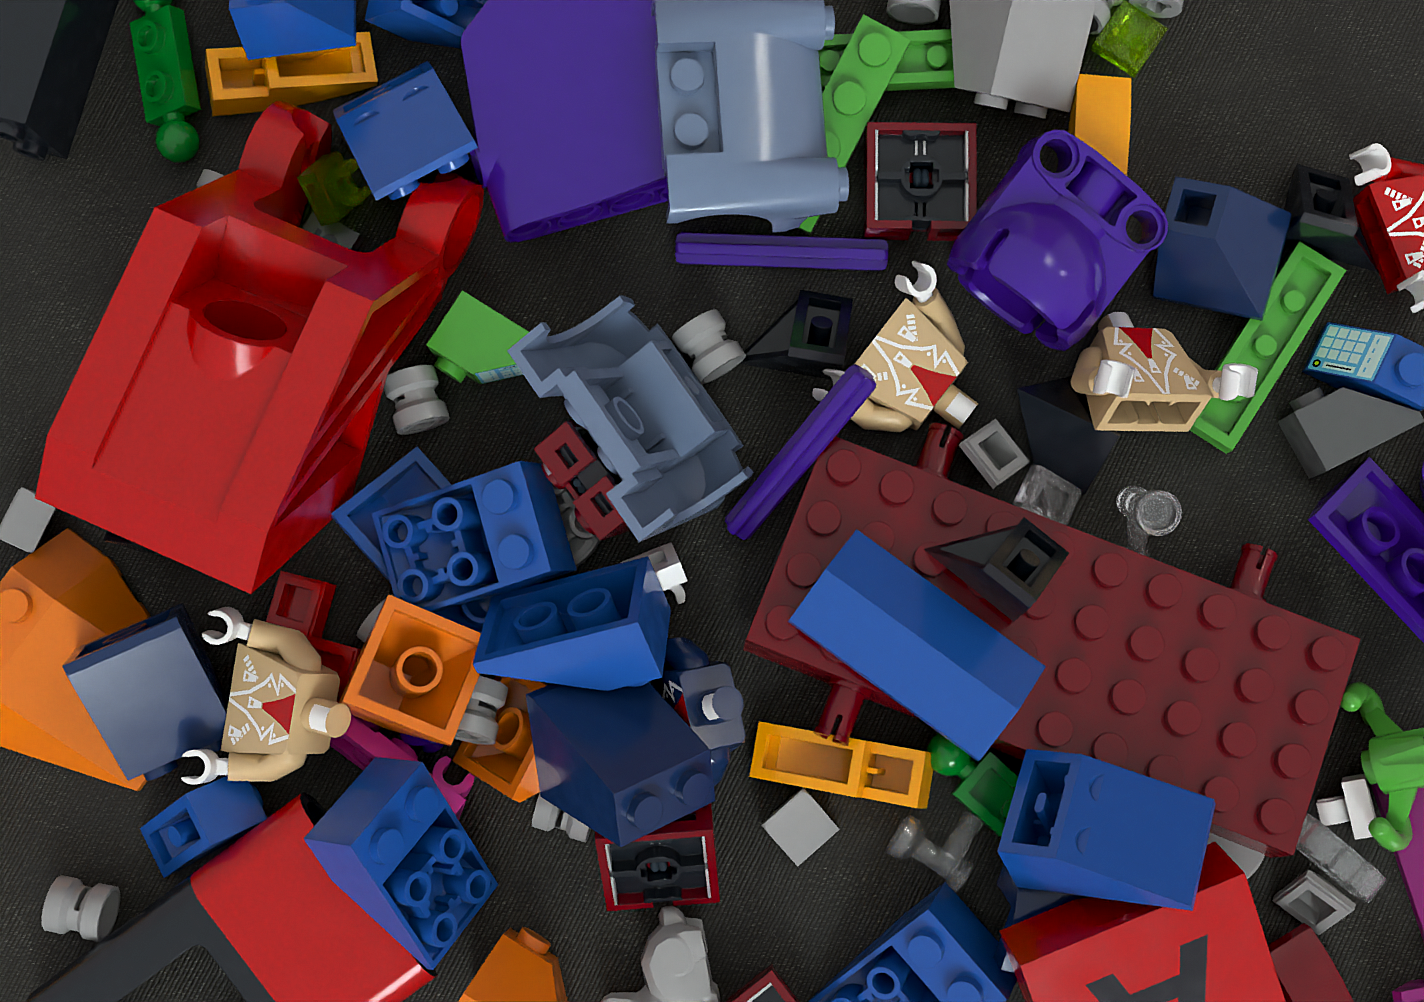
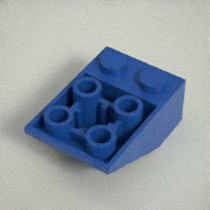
(404, 132)
(475, 538)
(1104, 832)
(403, 857)
(926, 956)

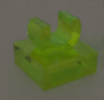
(1129, 38)
(332, 188)

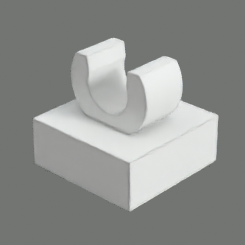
(667, 568)
(1353, 806)

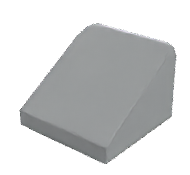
(994, 453)
(25, 520)
(800, 826)

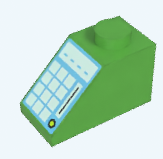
(475, 342)

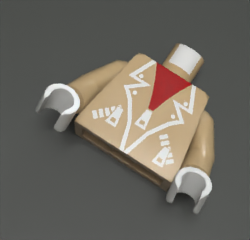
(913, 363)
(1148, 381)
(277, 703)

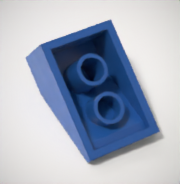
(580, 630)

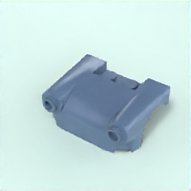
(745, 110)
(641, 411)

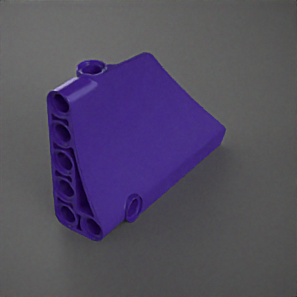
(564, 111)

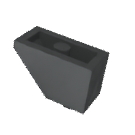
(1341, 426)

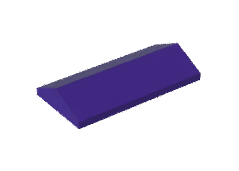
(1379, 537)

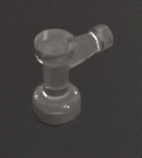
(1147, 513)
(946, 862)

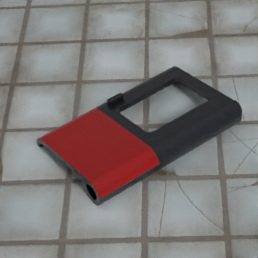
(266, 922)

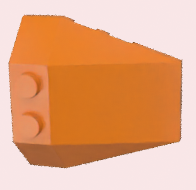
(47, 609)

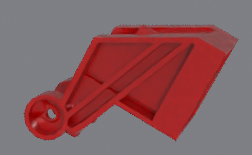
(246, 361)

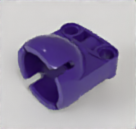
(1056, 241)

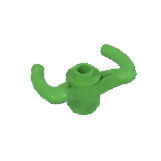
(1392, 762)

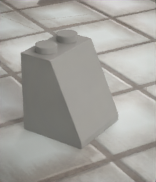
(1020, 51)

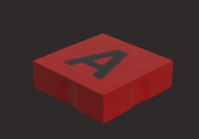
(1149, 952)

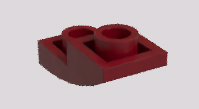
(1306, 968)

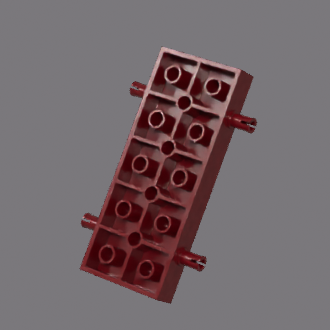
(1136, 653)

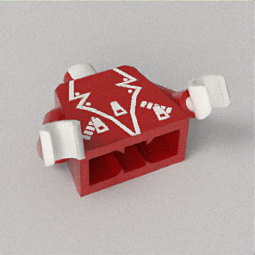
(1393, 218)

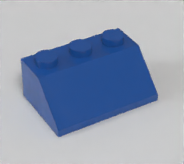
(293, 26)

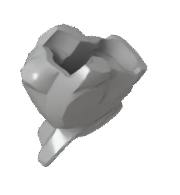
(674, 963)

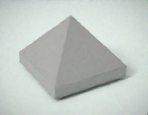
(1314, 901)

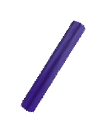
(781, 251)
(800, 451)

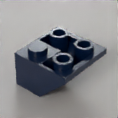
(1220, 249)

